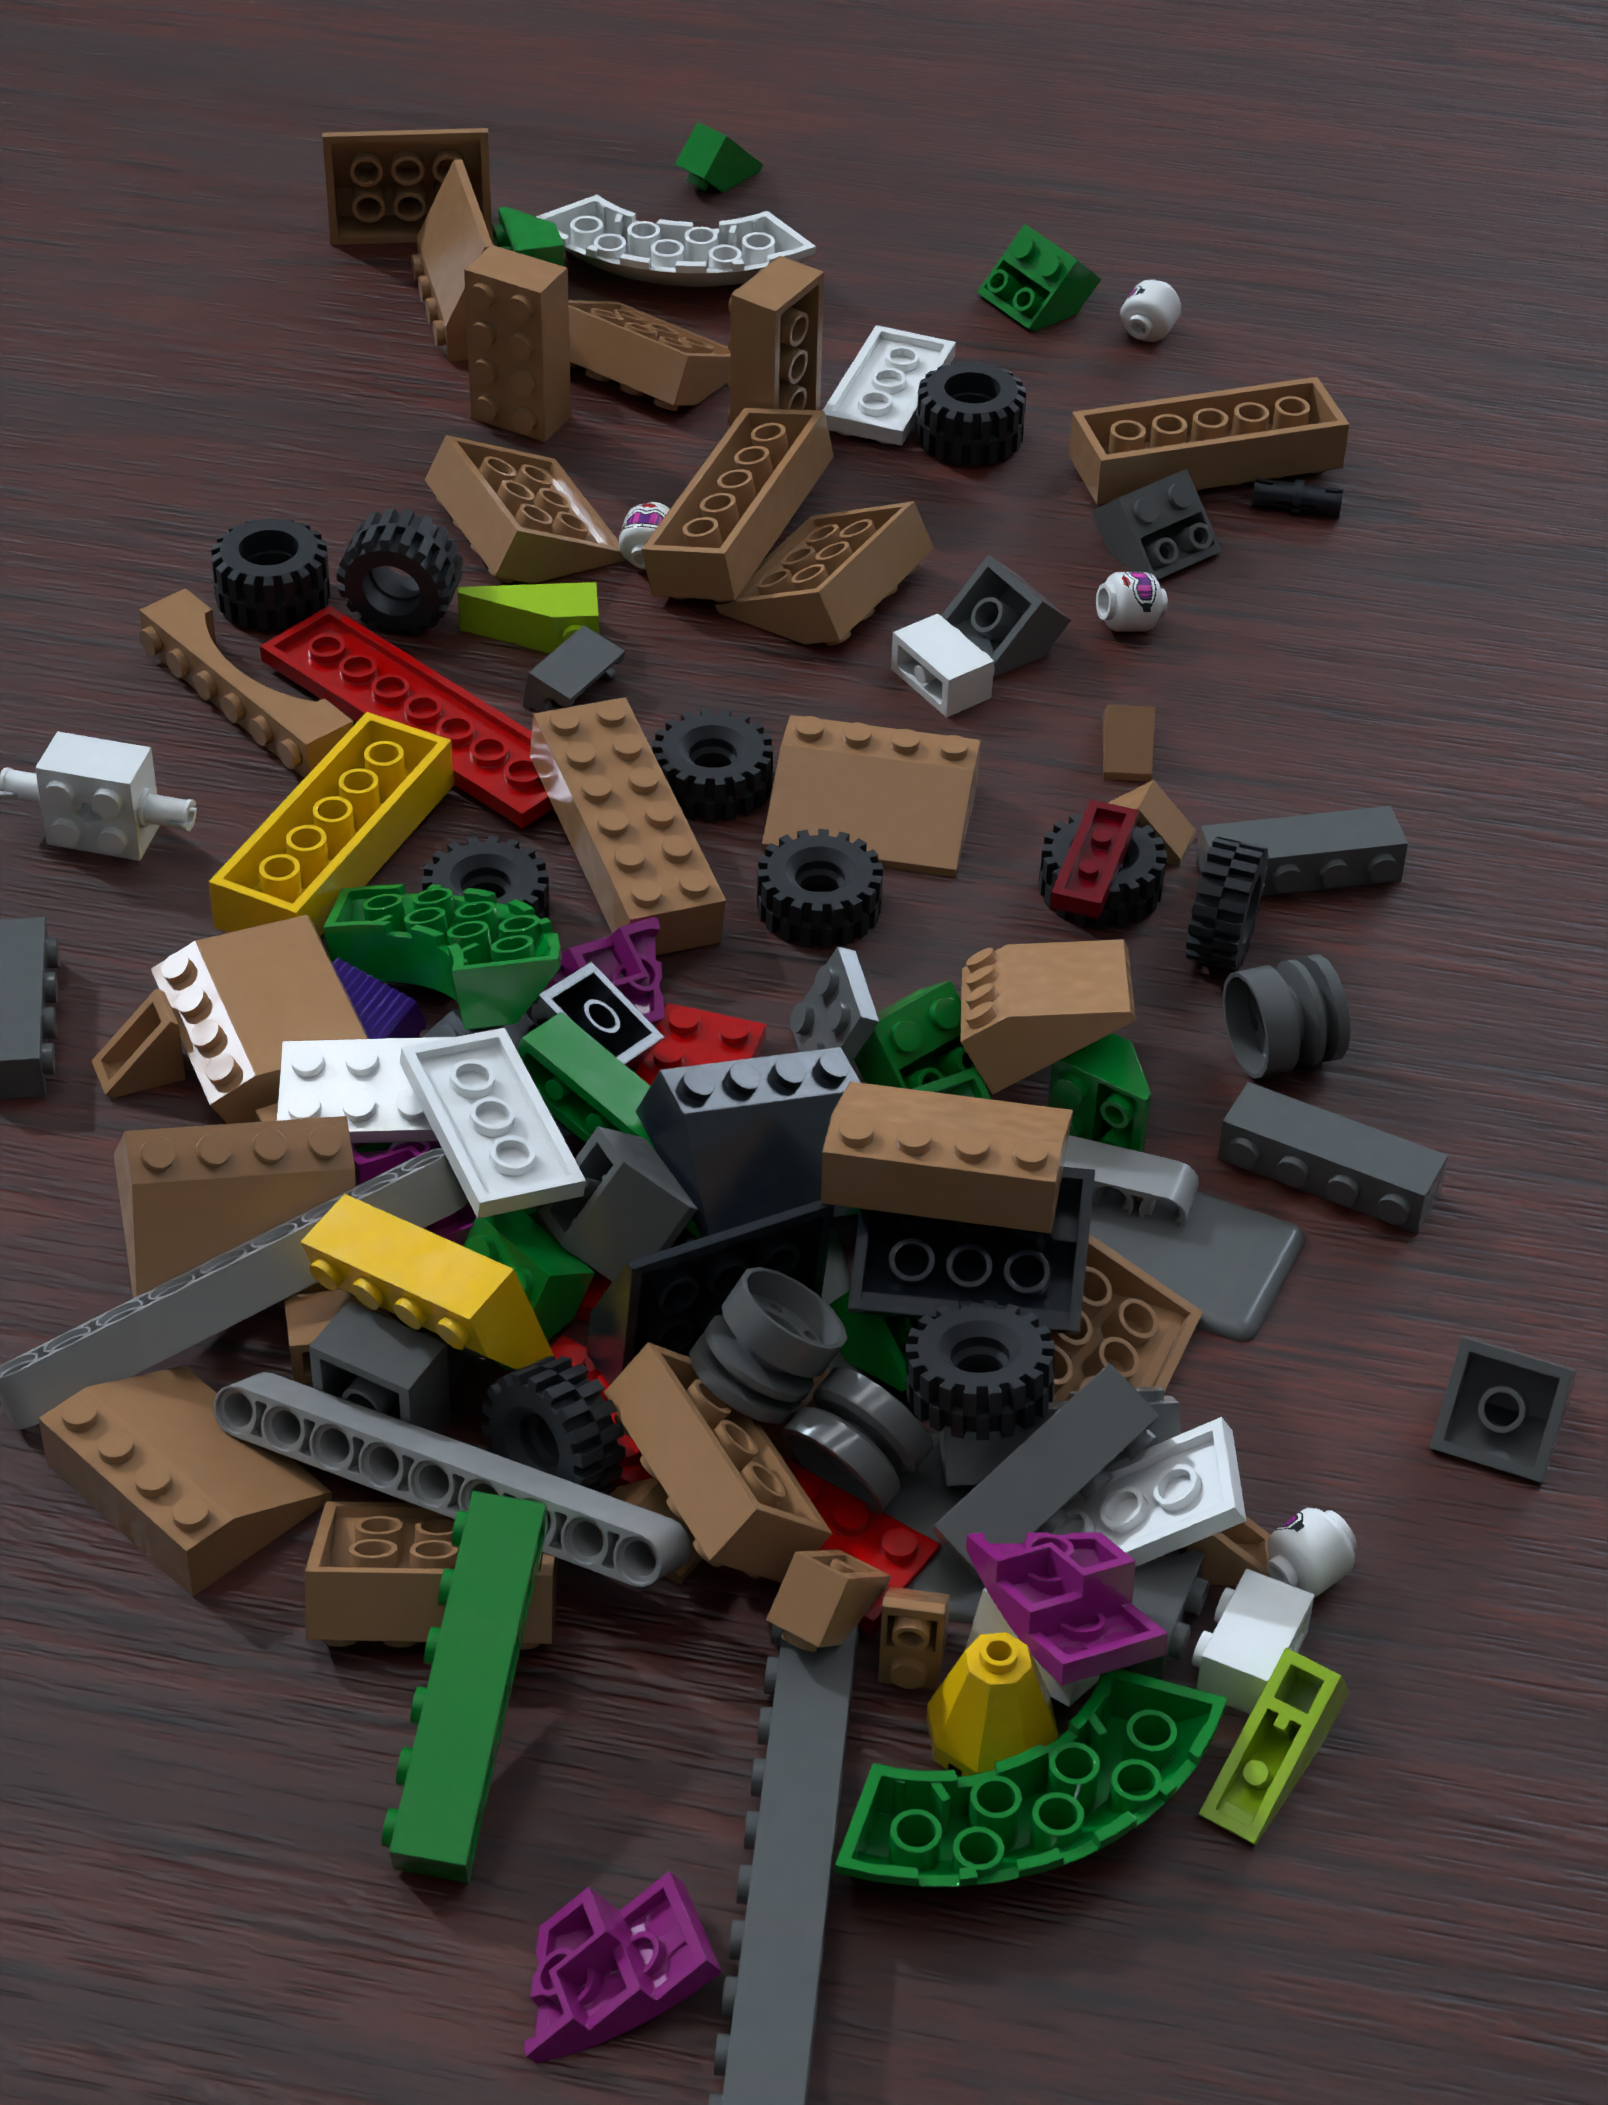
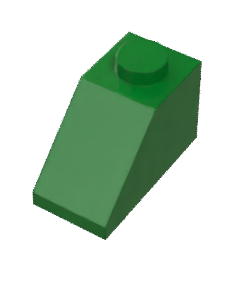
(715, 160)

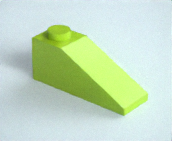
(529, 614)
(1275, 1746)

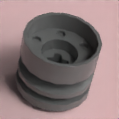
(1286, 1016)
(767, 1345)

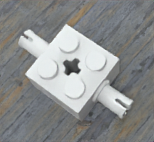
(98, 796)

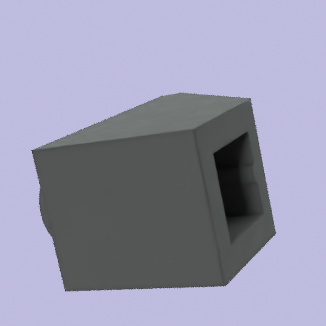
(1167, 1595)

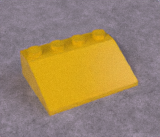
(425, 1282)

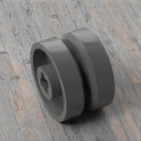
(857, 1437)

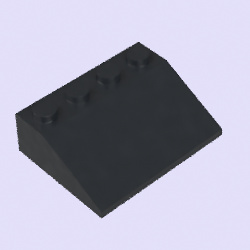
(747, 1133)
(923, 1263)
(679, 1290)

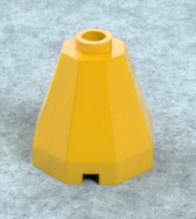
(990, 1706)

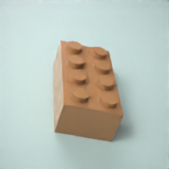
(776, 339)
(518, 342)
(715, 1467)

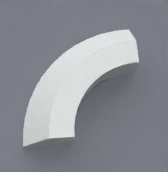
(674, 250)

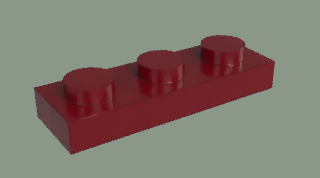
(1094, 859)

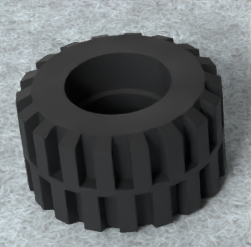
(970, 413)
(413, 547)
(270, 573)

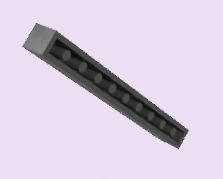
(790, 1877)

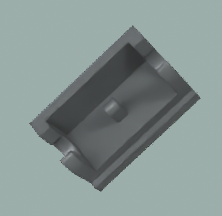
(571, 670)

